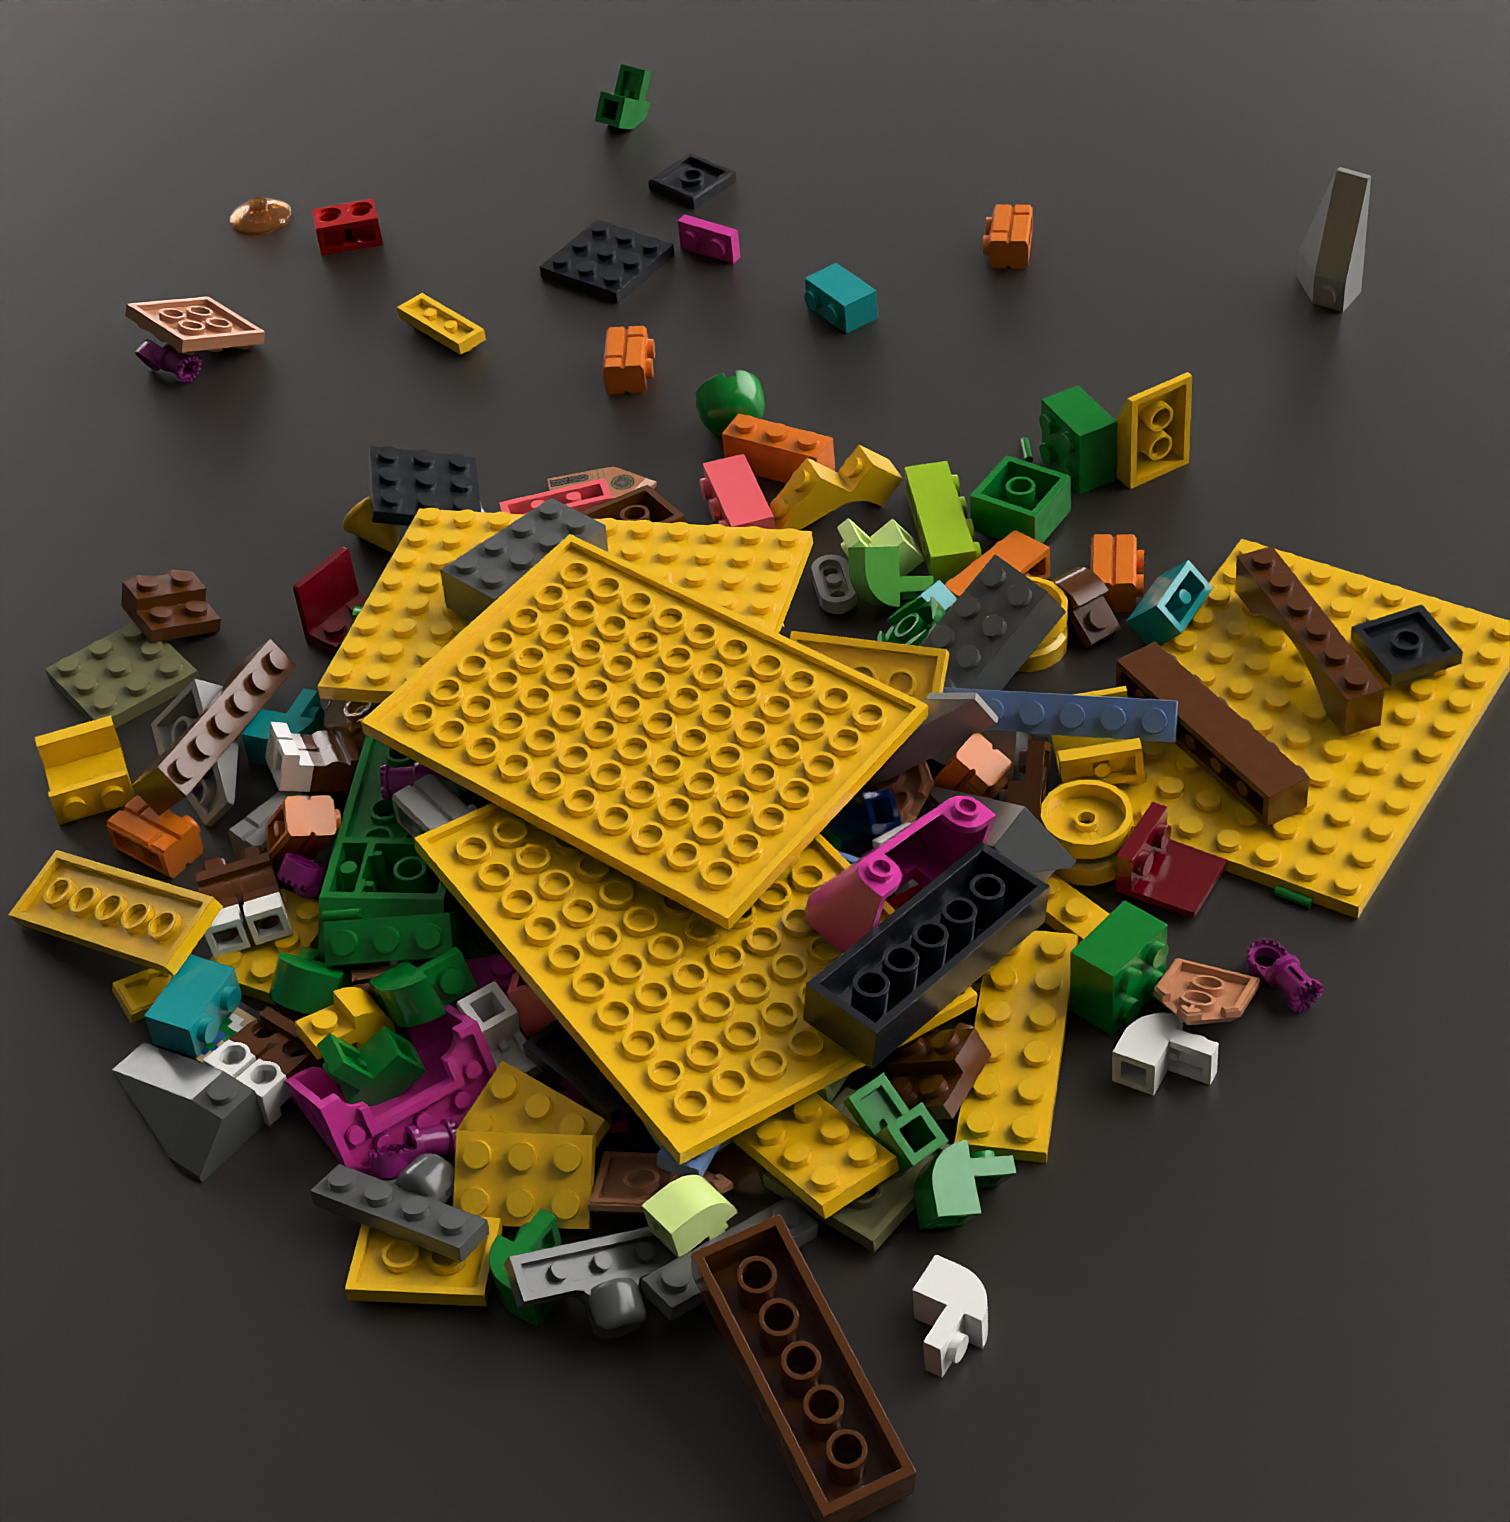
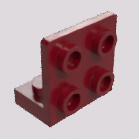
(328, 600)
(1165, 870)

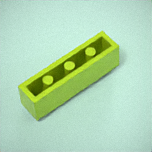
(941, 519)

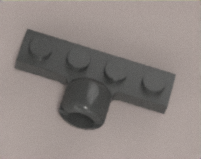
(406, 1207)
(597, 1272)
(672, 1285)

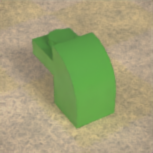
(877, 576)

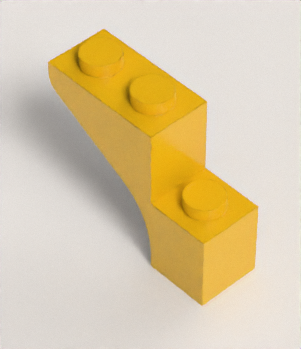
(819, 490)

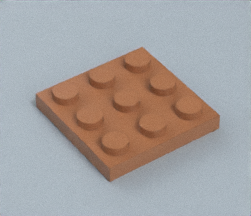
(195, 324)

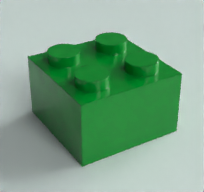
(1078, 438)
(1020, 499)
(1118, 967)

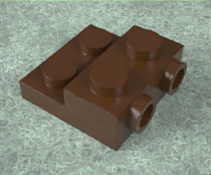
(169, 605)
(1035, 765)
(939, 1069)

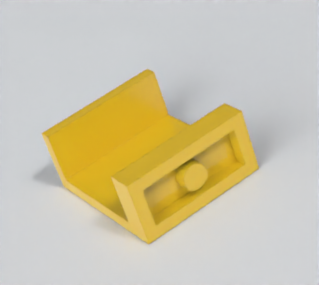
(1099, 758)
(85, 770)

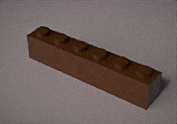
(1217, 736)

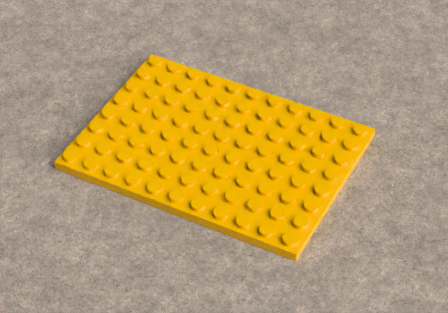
(407, 616)
(648, 727)
(1361, 785)
(668, 1005)

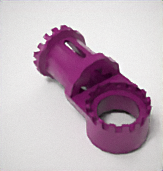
(169, 360)
(400, 777)
(304, 875)
(1283, 974)
(434, 1139)

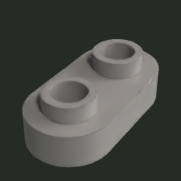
(833, 584)

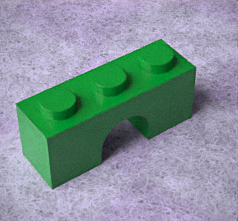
(392, 938)

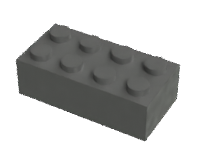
(501, 560)
(993, 627)

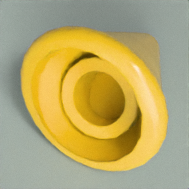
(359, 523)

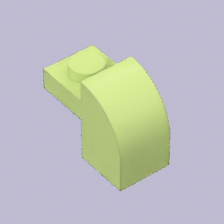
(889, 535)
(687, 1214)

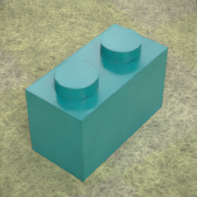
(841, 298)
(1169, 604)
(193, 1006)

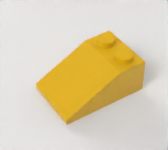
(1154, 432)

